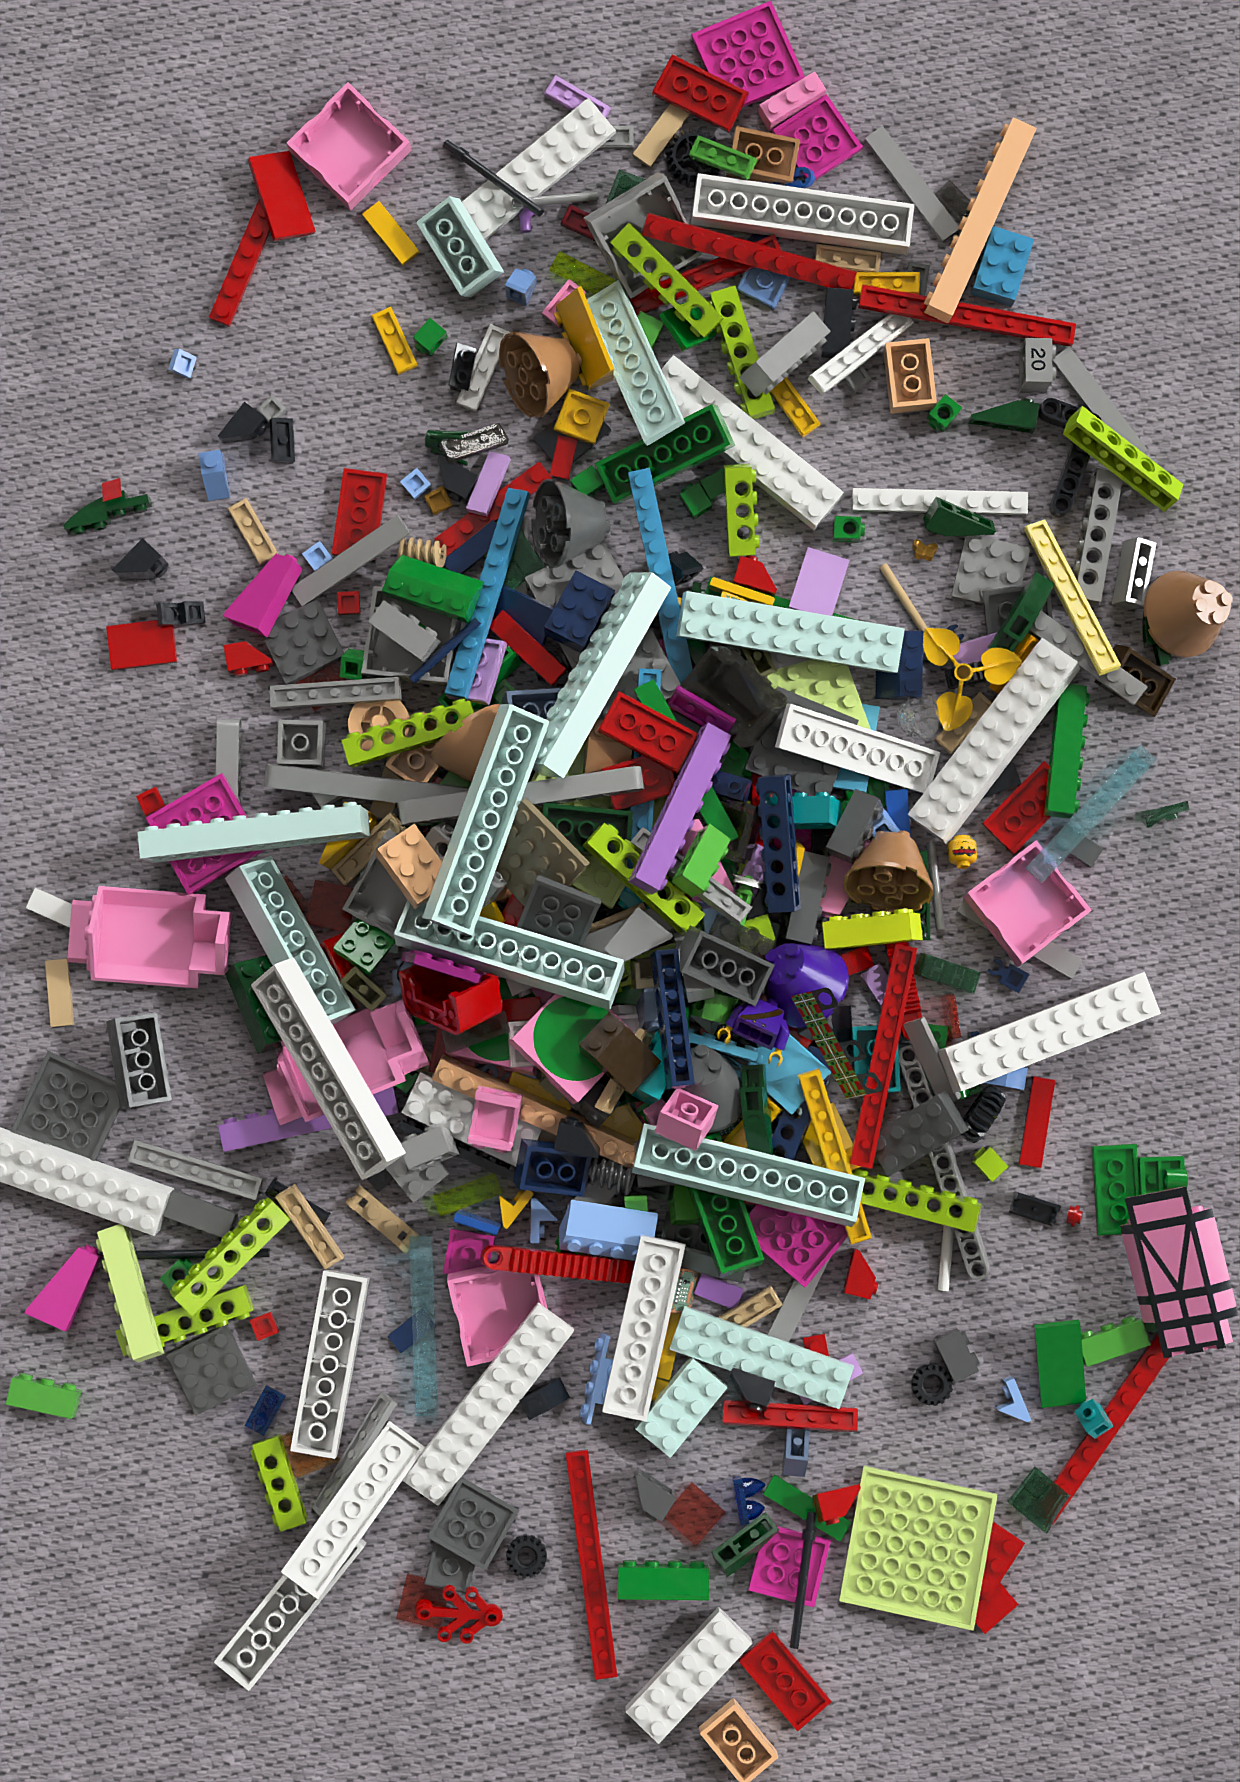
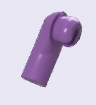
(524, 217)

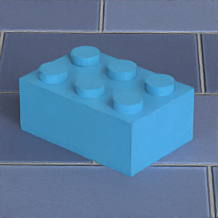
(1002, 266)

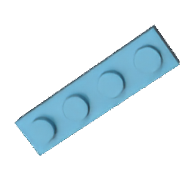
(748, 1053)

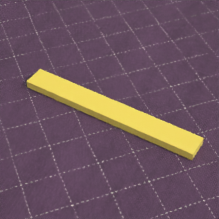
(1072, 597)

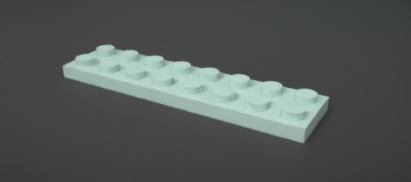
(635, 364)
(763, 1355)

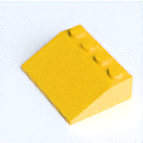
(585, 339)

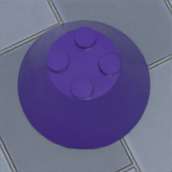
(801, 970)

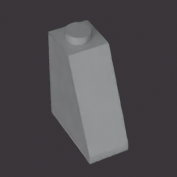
(637, 936)

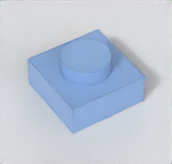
(182, 363)
(415, 483)
(317, 556)

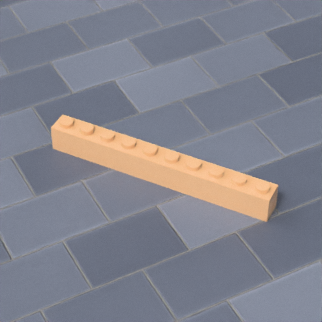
(980, 220)
(534, 1108)

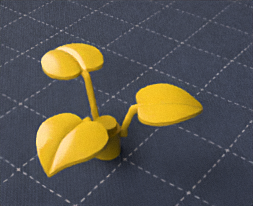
(998, 664)

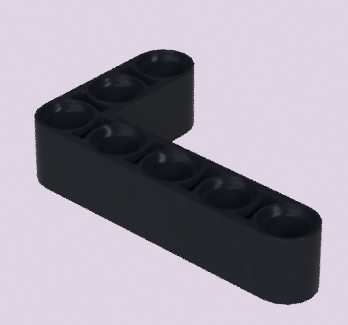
(1075, 454)

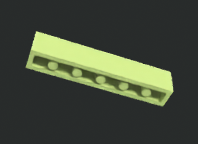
(130, 1293)

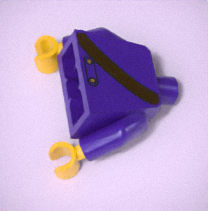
(759, 1024)

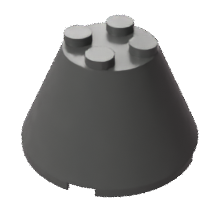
(566, 523)
(716, 1081)

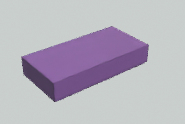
(718, 1291)

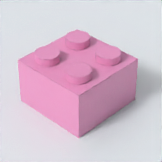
(686, 1119)

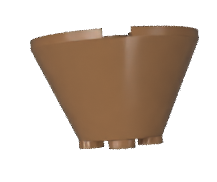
(537, 370)
(1186, 612)
(462, 750)
(889, 874)

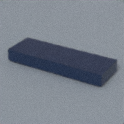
(471, 551)

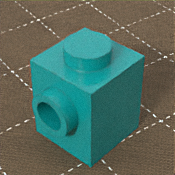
(1093, 1418)

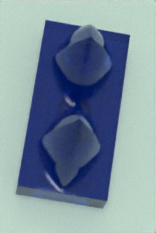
(265, 1410)
(744, 1489)

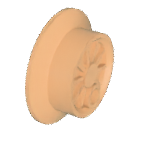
(376, 713)

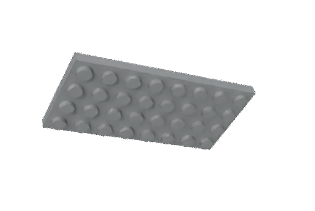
(597, 563)

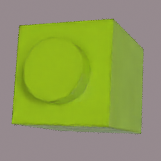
(989, 1163)

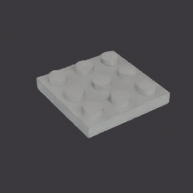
(987, 566)

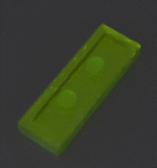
(580, 273)
(467, 1194)

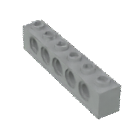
(1111, 484)

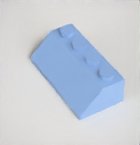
(604, 1229)

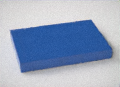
(477, 1222)

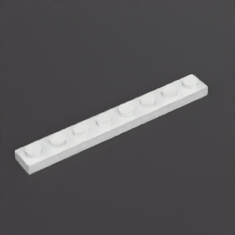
(920, 500)

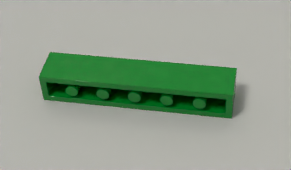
(1065, 752)

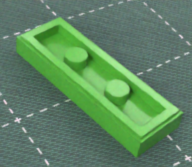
(722, 157)

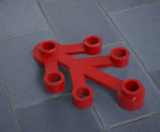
(461, 1614)

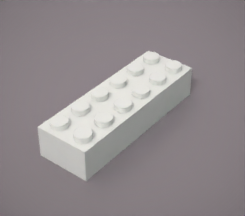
(446, 1107)
(688, 1675)

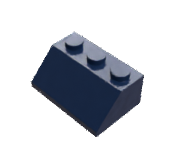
(908, 679)

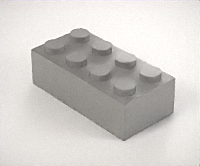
(785, 355)

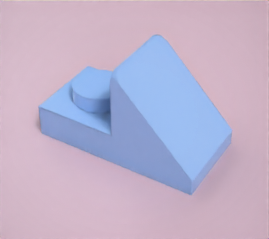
(539, 1213)
(1016, 1406)

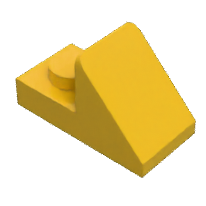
(510, 1211)

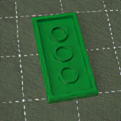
(1114, 1180)
(1060, 1363)

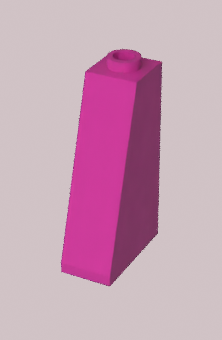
(265, 596)
(65, 1292)

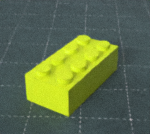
(874, 930)

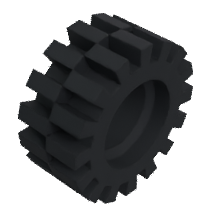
(977, 677)
(945, 1384)
(523, 1569)

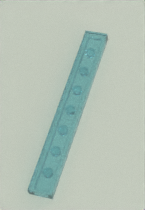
(1090, 813)
(423, 1325)

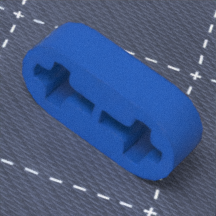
(799, 173)

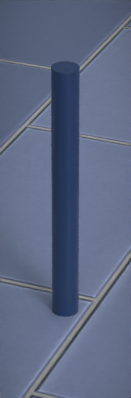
(444, 650)

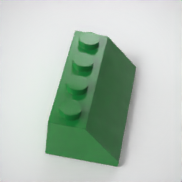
(433, 588)
(663, 1581)

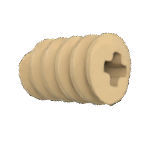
(427, 553)

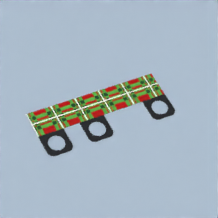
(832, 1051)

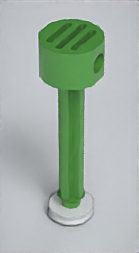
(721, 1006)

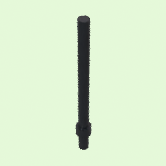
(463, 156)
(189, 1254)
(809, 1536)

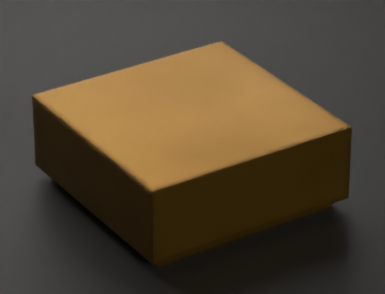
(438, 500)

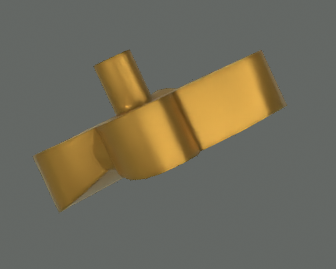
(924, 551)

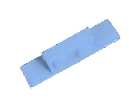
(599, 1379)

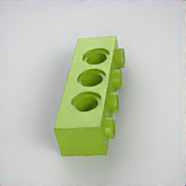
(732, 476)
(281, 1518)

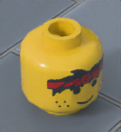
(962, 851)

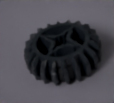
(685, 161)
(983, 1113)

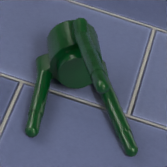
(434, 438)

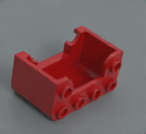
(449, 1000)

